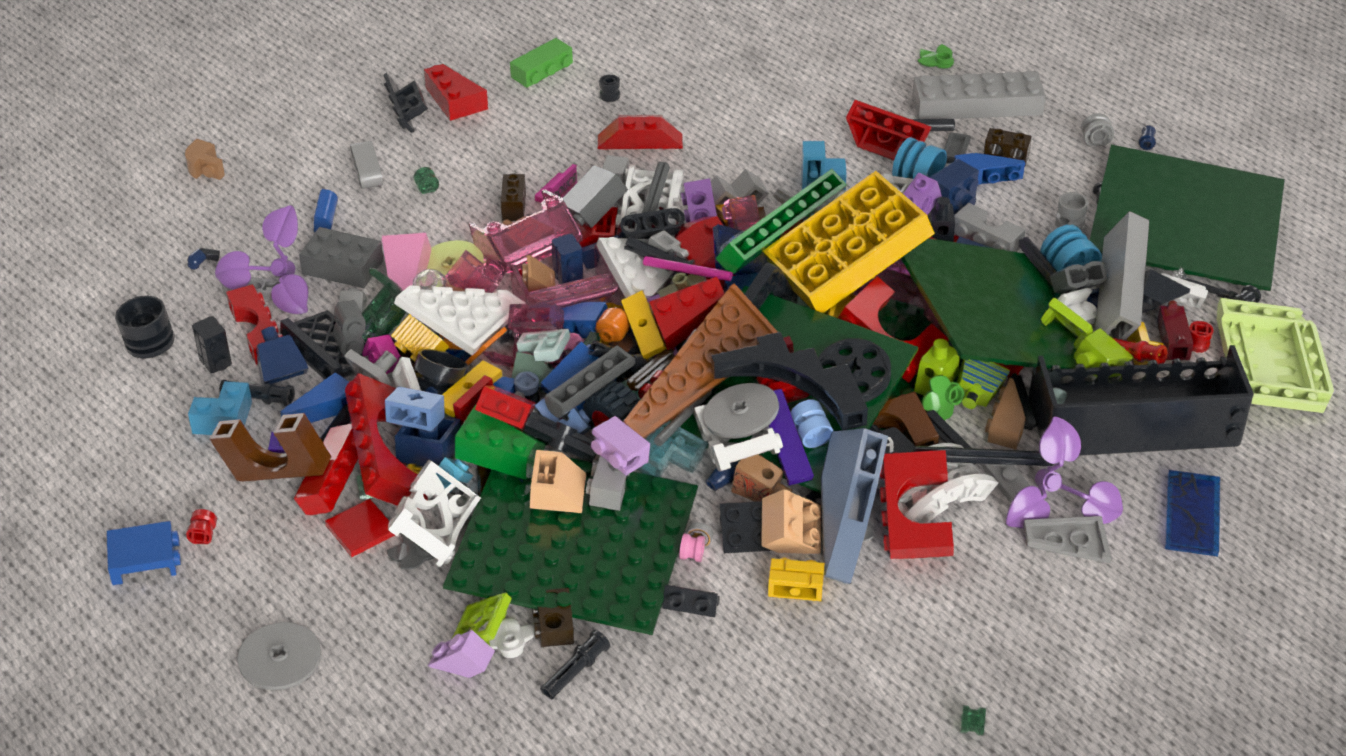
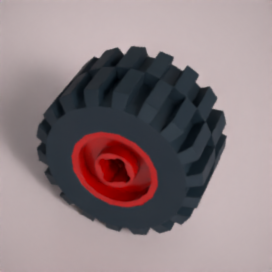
(609, 402)

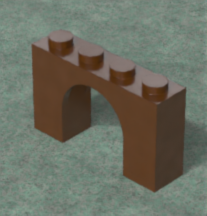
(909, 418)
(250, 462)

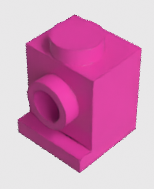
(377, 346)

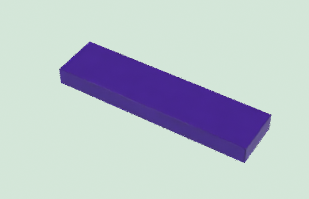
(792, 455)

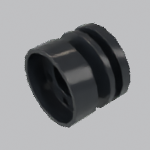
(145, 326)
(438, 370)

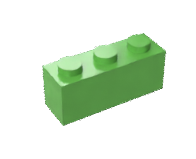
(541, 62)

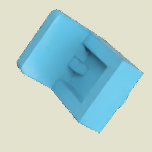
(455, 468)

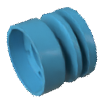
(916, 157)
(1069, 247)

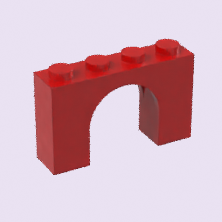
(864, 312)
(906, 537)

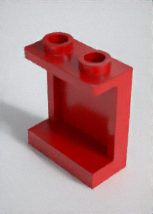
(505, 406)

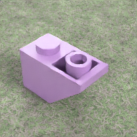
(462, 655)

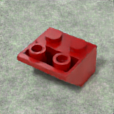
(602, 229)

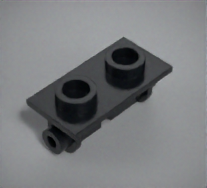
(690, 601)

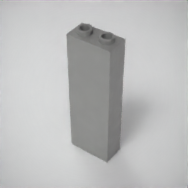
(1125, 263)

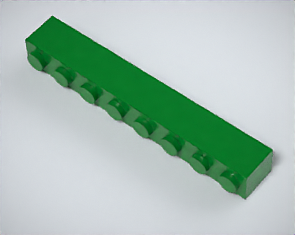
(780, 221)

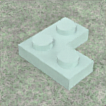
(545, 345)

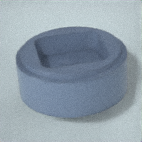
(526, 383)

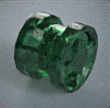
(426, 180)
(973, 720)

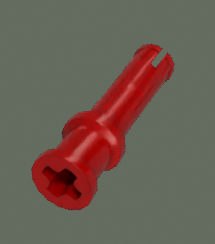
(1142, 350)

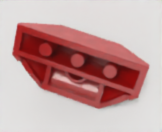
(882, 130)
(640, 133)
(699, 241)

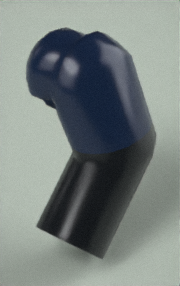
(200, 255)

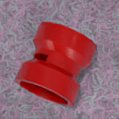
(1201, 335)
(201, 526)

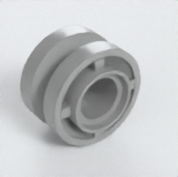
(1097, 130)

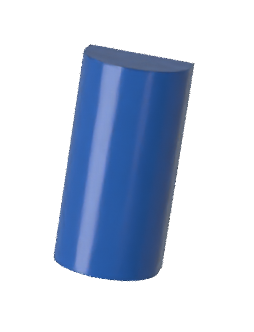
(325, 209)

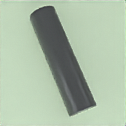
(588, 381)

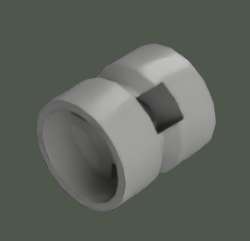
(1071, 210)

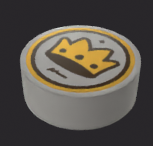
(701, 529)

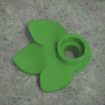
(941, 58)
(943, 396)

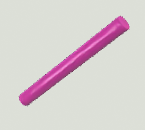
(687, 268)

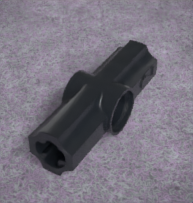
(560, 436)

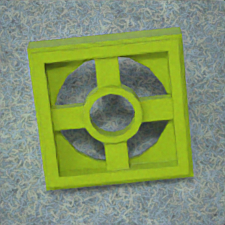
(1068, 319)
(492, 611)

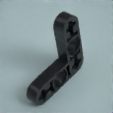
(769, 281)

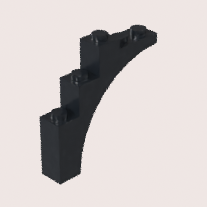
(802, 369)

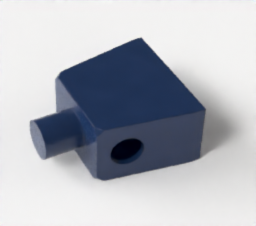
(279, 357)

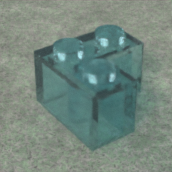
(680, 449)

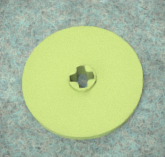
(449, 252)

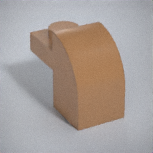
(202, 159)

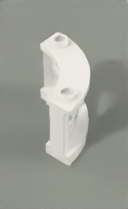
(642, 180)
(726, 452)
(968, 486)
(415, 529)

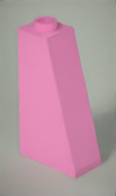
(406, 256)

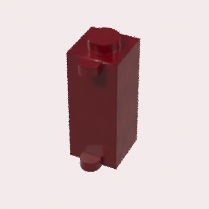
(1175, 331)

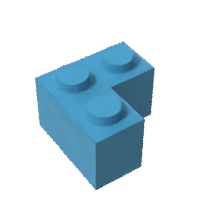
(816, 164)
(232, 404)

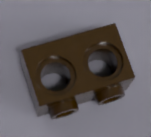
(1008, 144)
(513, 196)
(554, 624)

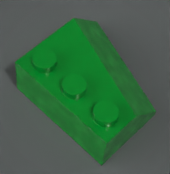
(496, 445)

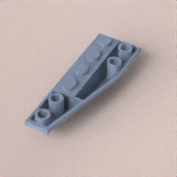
(847, 497)

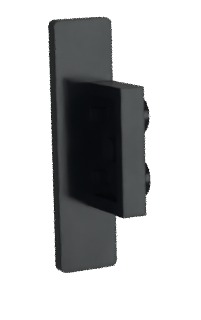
(407, 101)

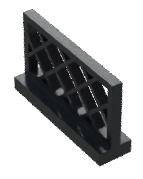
(313, 352)

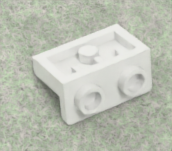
(1195, 297)
(1077, 302)

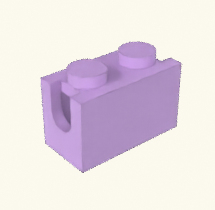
(620, 445)

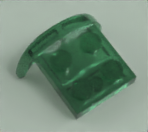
(382, 313)

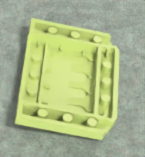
(1277, 353)

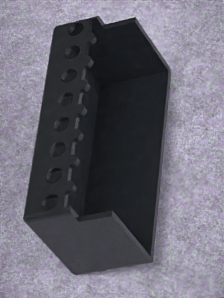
(1150, 410)

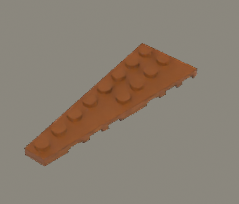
(689, 376)

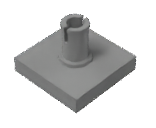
(365, 367)

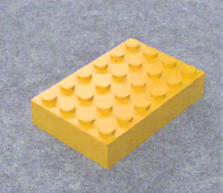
(849, 242)

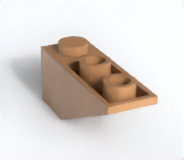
(537, 275)
(1008, 418)

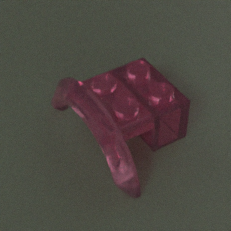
(530, 318)

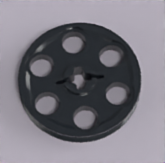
(864, 366)

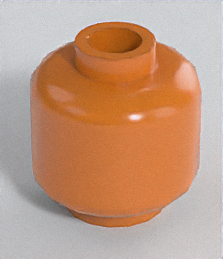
(612, 325)

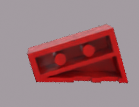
(454, 92)
(685, 310)

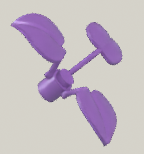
(292, 291)
(1061, 444)

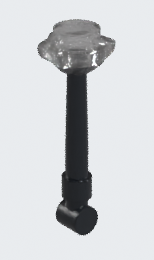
(1220, 292)

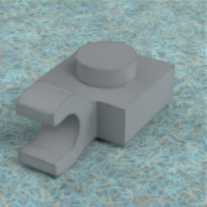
(667, 243)

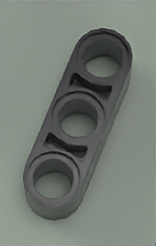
(658, 217)

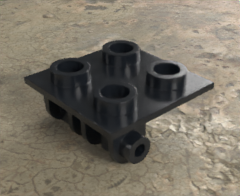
(741, 527)

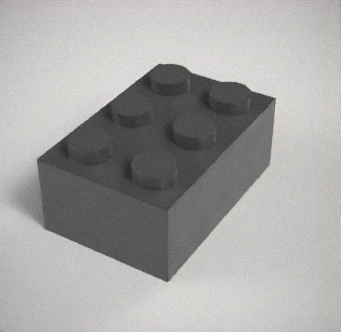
(341, 257)

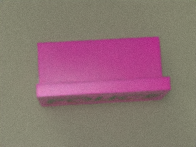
(560, 183)

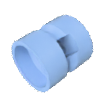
(811, 423)

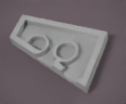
(1069, 536)

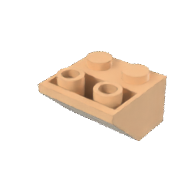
(556, 483)
(791, 524)

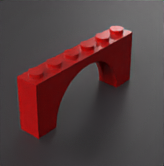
(381, 471)

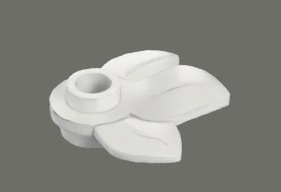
(512, 638)

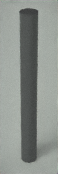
(663, 436)

